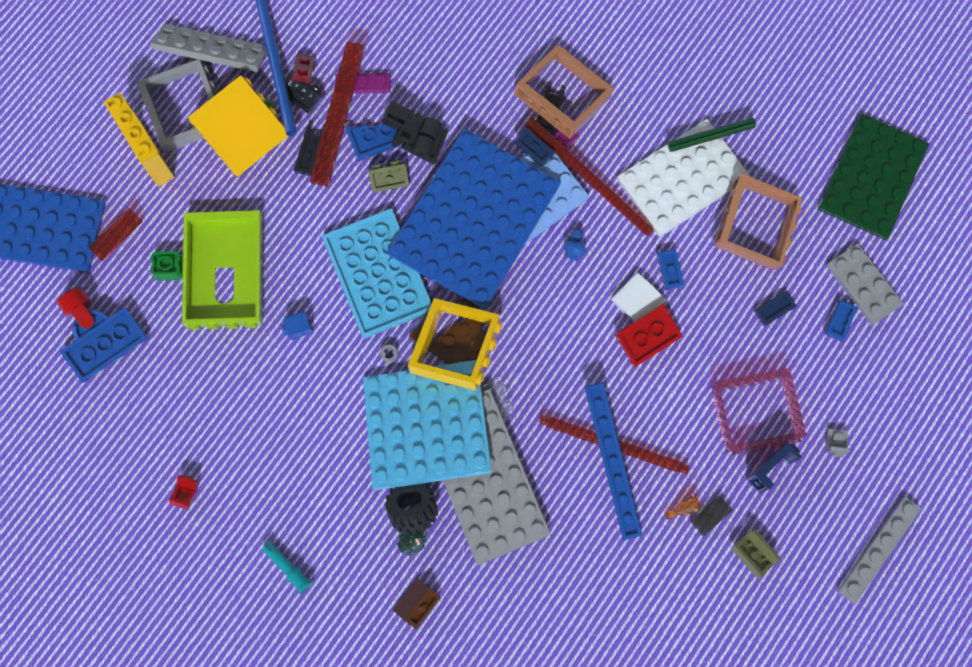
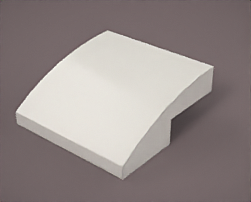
(637, 297)

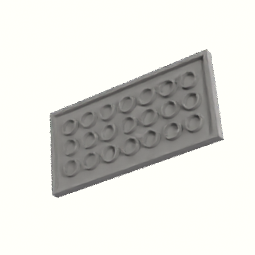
(500, 506)

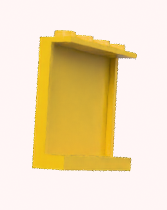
(238, 125)

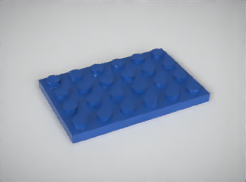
(48, 227)

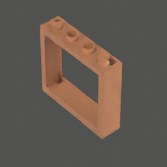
(547, 109)
(789, 225)

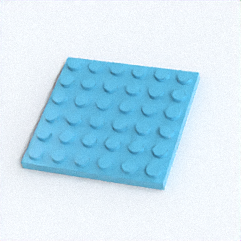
(424, 428)

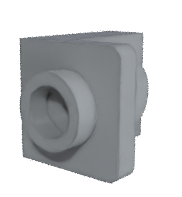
(837, 442)

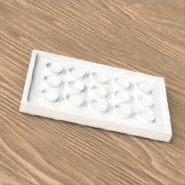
(682, 182)

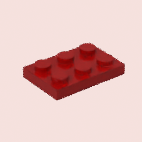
(648, 335)

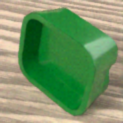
(167, 265)

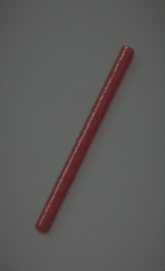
(590, 177)

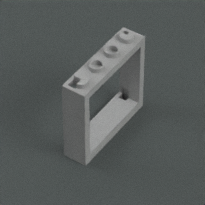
(163, 78)

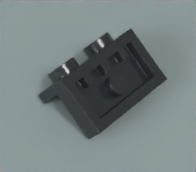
(303, 94)

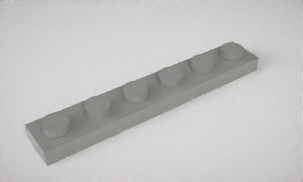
(879, 550)

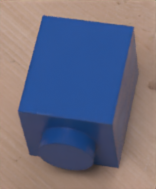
(297, 326)

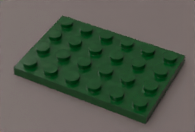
(873, 177)

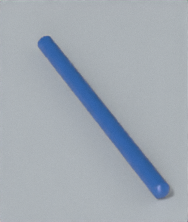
(276, 68)

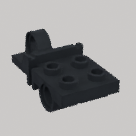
(418, 134)

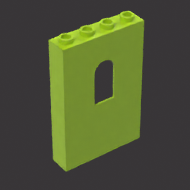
(215, 242)

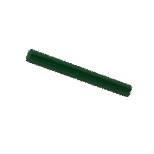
(712, 134)

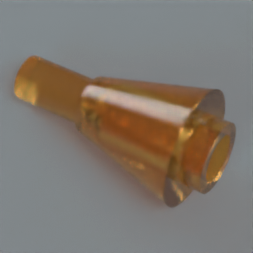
(687, 506)

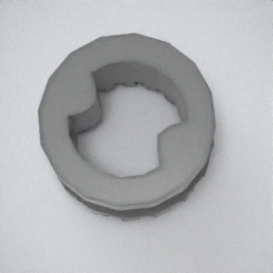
(383, 355)

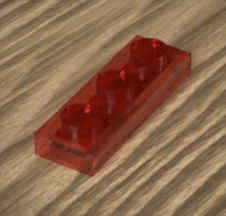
(115, 234)

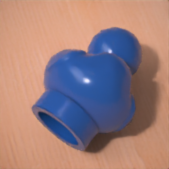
(575, 248)

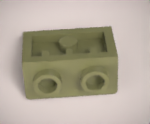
(388, 176)

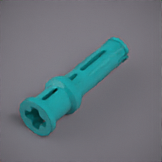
(293, 574)

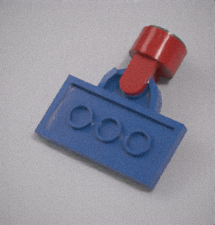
(98, 337)

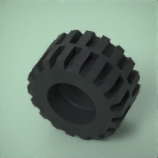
(414, 519)

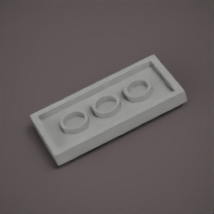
(864, 284)

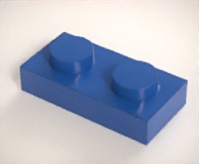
(670, 270)

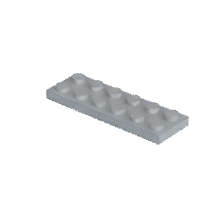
(209, 47)

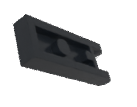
(556, 100)
(307, 152)

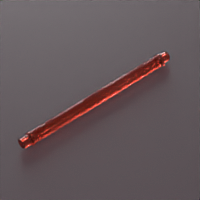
(626, 448)

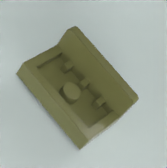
(756, 553)

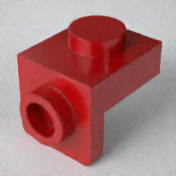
(184, 492)

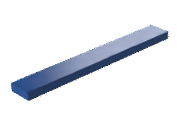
(613, 461)

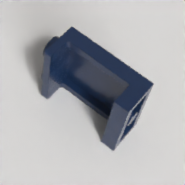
(759, 479)

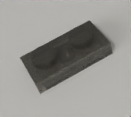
(711, 515)

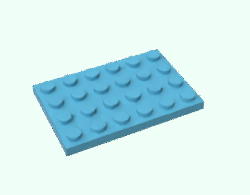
(376, 286)

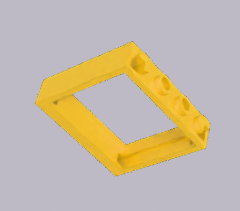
(138, 139)
(470, 382)

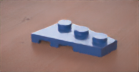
(371, 140)

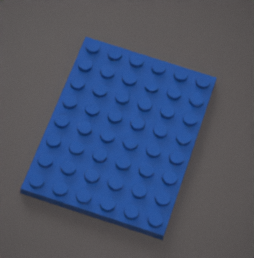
(474, 219)

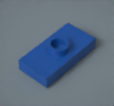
(841, 320)

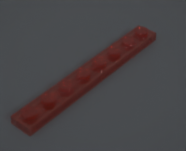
(337, 114)

